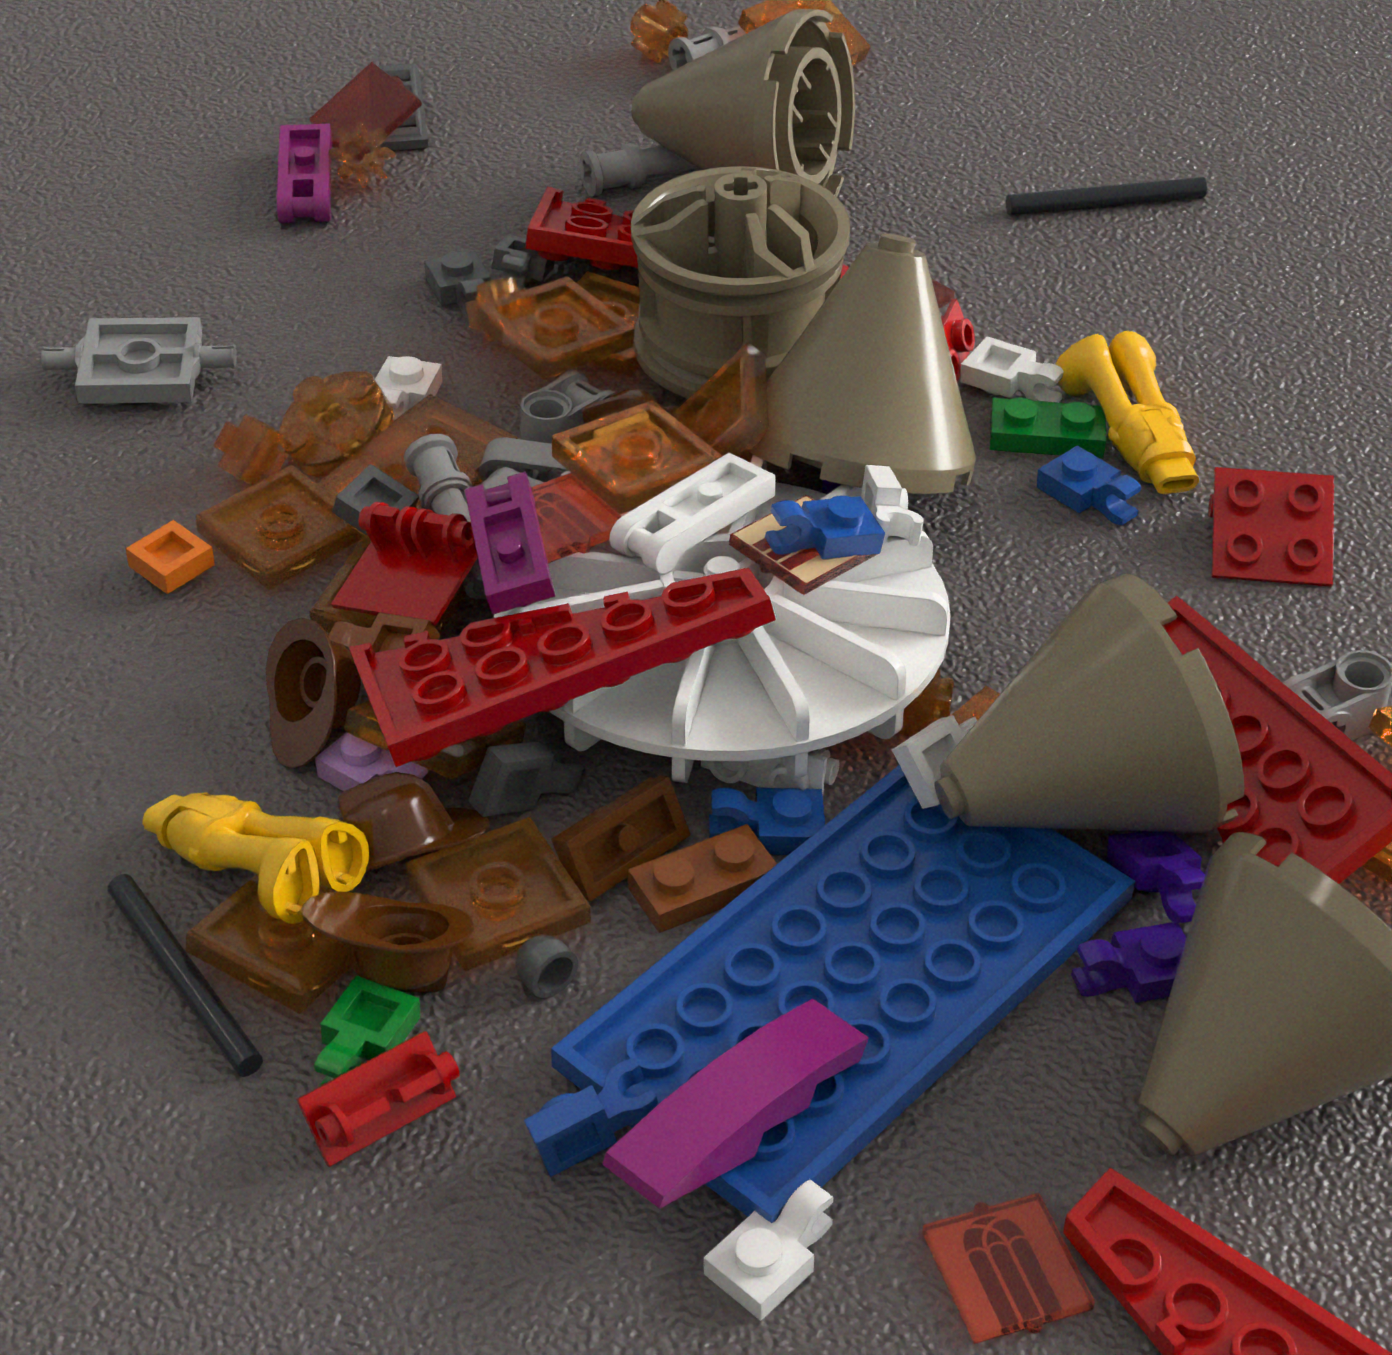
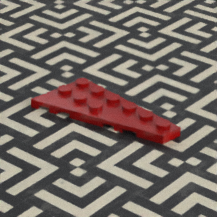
(583, 231)
(542, 658)
(1302, 776)
(1194, 1288)

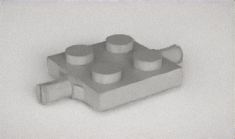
(138, 360)

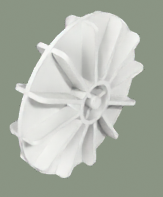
(808, 680)

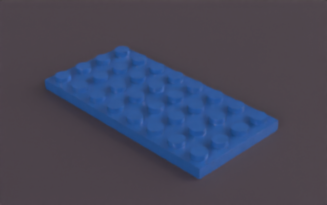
(891, 925)

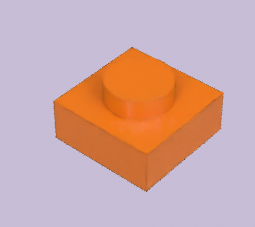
(170, 556)

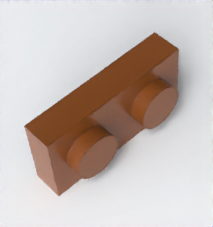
(699, 877)

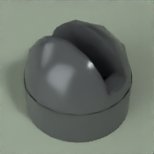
(545, 965)

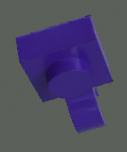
(1161, 865)
(1135, 959)

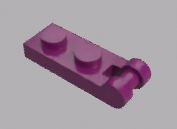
(304, 172)
(509, 544)

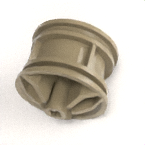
(731, 264)

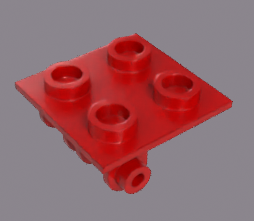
(1272, 526)
(410, 563)

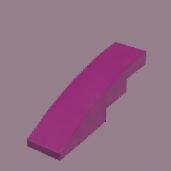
(732, 1101)

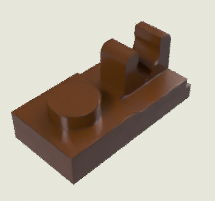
(622, 836)

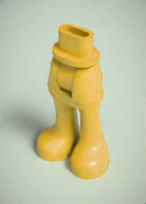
(1144, 433)
(284, 851)

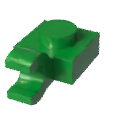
(363, 1025)

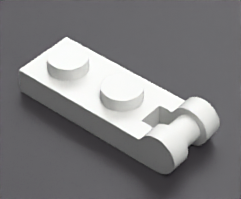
(691, 511)

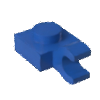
(1086, 481)
(832, 526)
(777, 816)
(585, 1122)

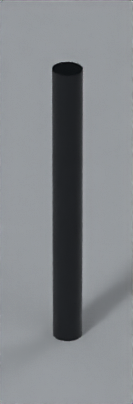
(1106, 195)
(185, 976)

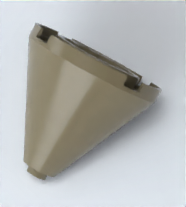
(760, 101)
(873, 381)
(1102, 730)
(1270, 1003)

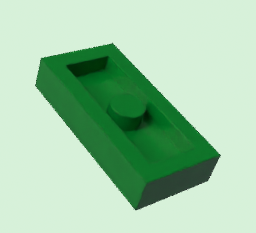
(1046, 427)

